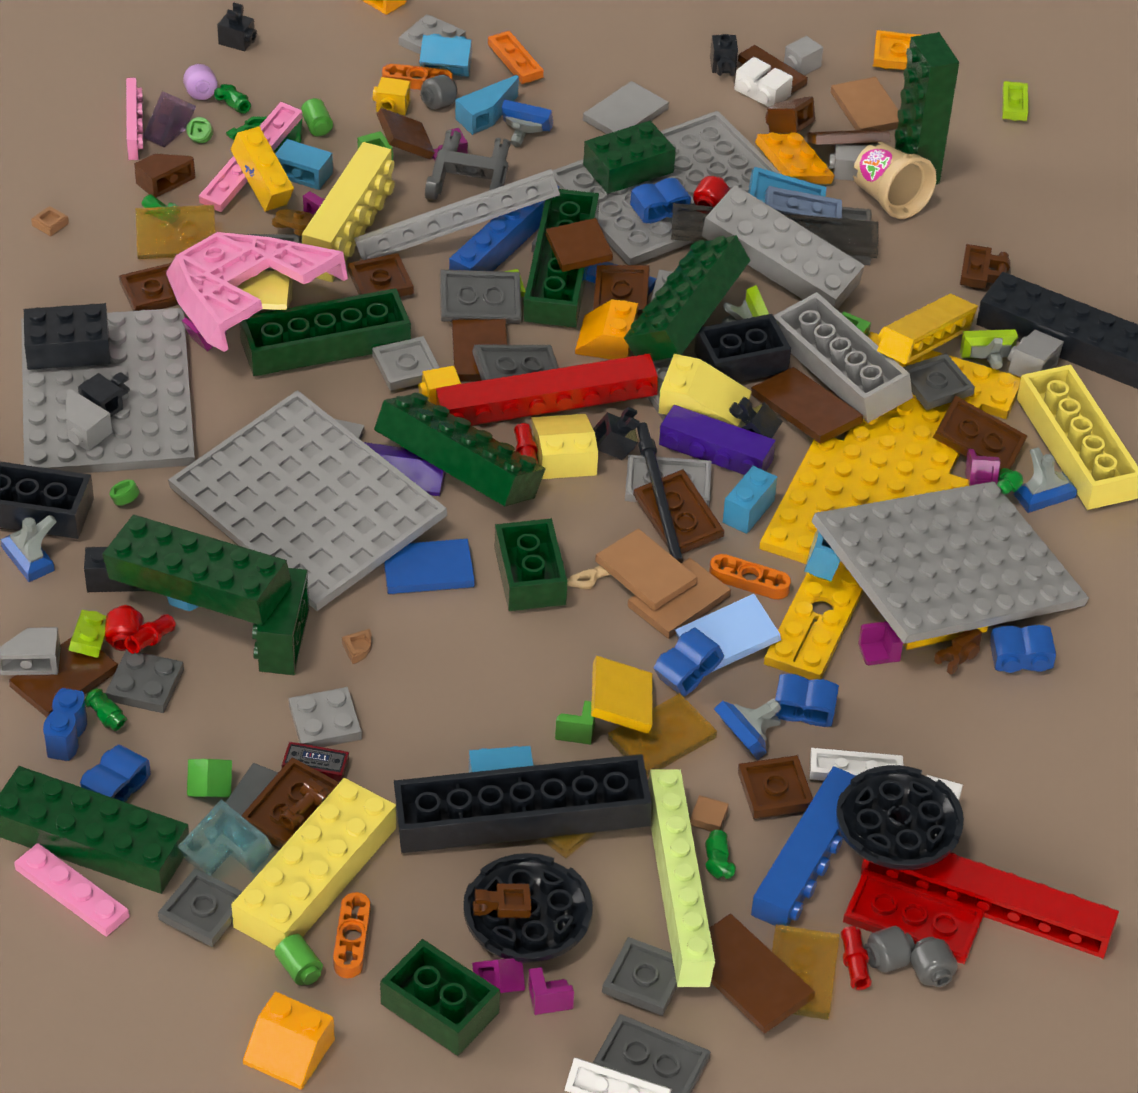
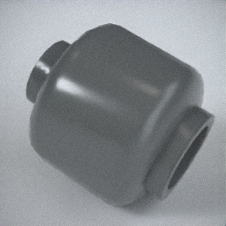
(438, 92)
(889, 949)
(933, 962)

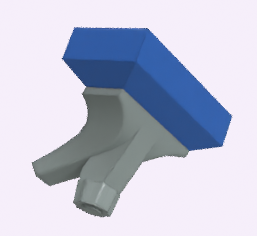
(525, 119)
(1046, 485)
(26, 550)
(750, 724)

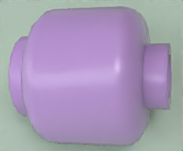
(200, 82)

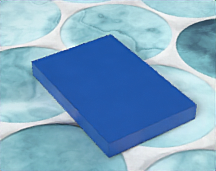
(430, 567)

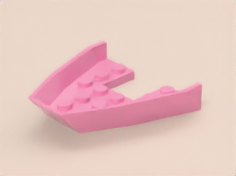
(211, 270)

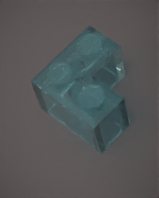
(225, 834)

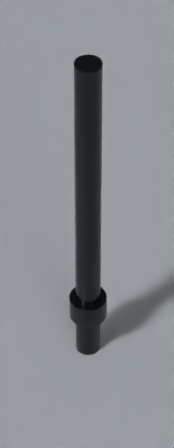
(648, 450)

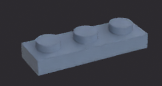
(802, 203)

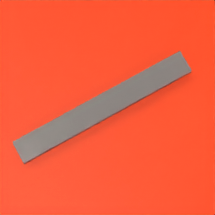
(457, 215)

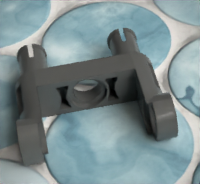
(454, 162)

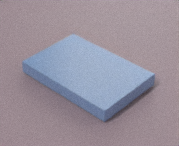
(737, 629)

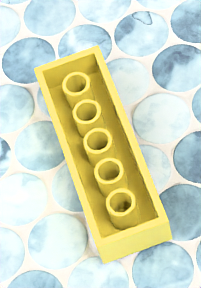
(352, 202)
(1079, 436)
(314, 865)

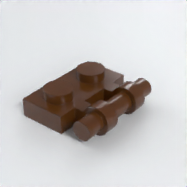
(977, 263)

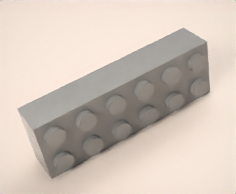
(784, 248)
(844, 357)

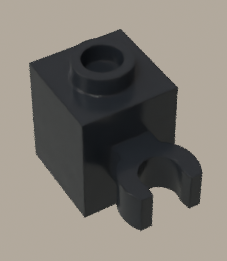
(236, 30)
(724, 54)
(105, 392)
(758, 420)
(617, 434)

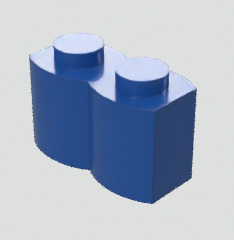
(656, 200)
(1022, 648)
(688, 661)
(806, 700)
(65, 724)
(118, 773)

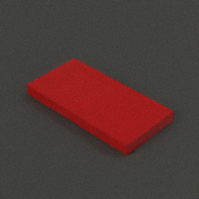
(888, 902)

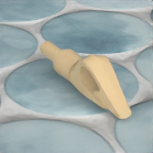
(587, 578)

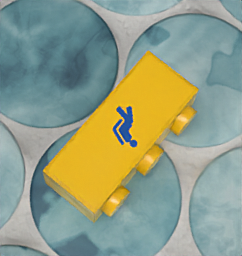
(262, 168)

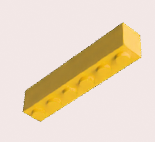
(926, 328)

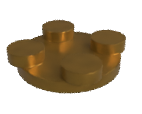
(293, 219)

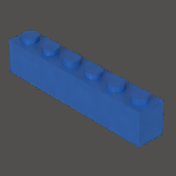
(498, 239)
(803, 856)

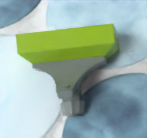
(751, 307)
(989, 345)

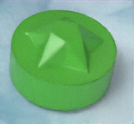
(199, 130)
(124, 492)

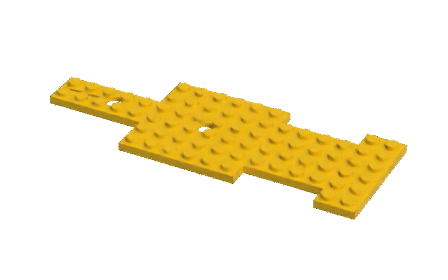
(872, 464)

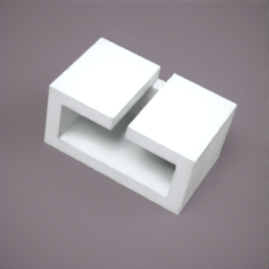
(768, 90)

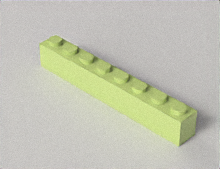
(680, 880)

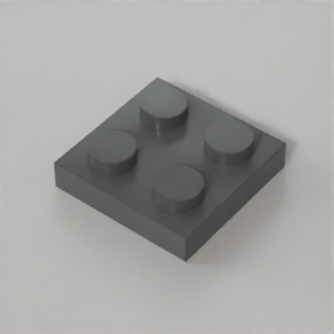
(938, 381)
(145, 681)
(200, 907)
(642, 977)

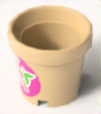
(895, 179)

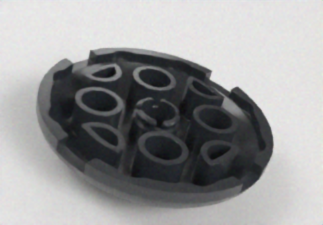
(899, 817)
(558, 908)

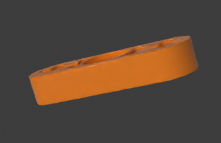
(406, 72)
(755, 586)
(355, 946)

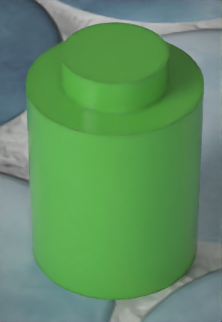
(316, 117)
(299, 960)

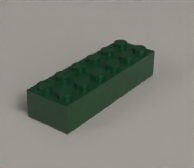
(927, 99)
(550, 294)
(687, 298)
(323, 331)
(460, 449)
(197, 569)
(91, 829)

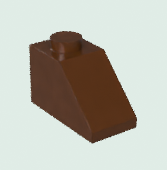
(790, 115)
(163, 172)

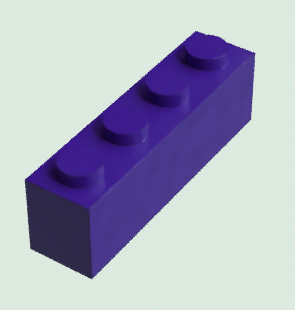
(715, 441)

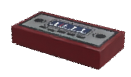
(325, 760)

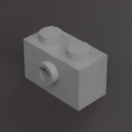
(1034, 354)

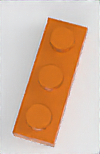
(515, 57)

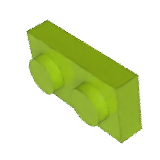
(1015, 101)
(88, 633)

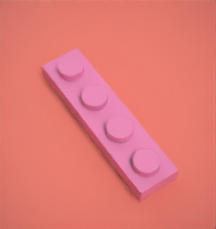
(134, 125)
(72, 889)

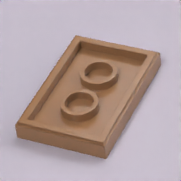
(866, 104)
(646, 569)
(686, 606)

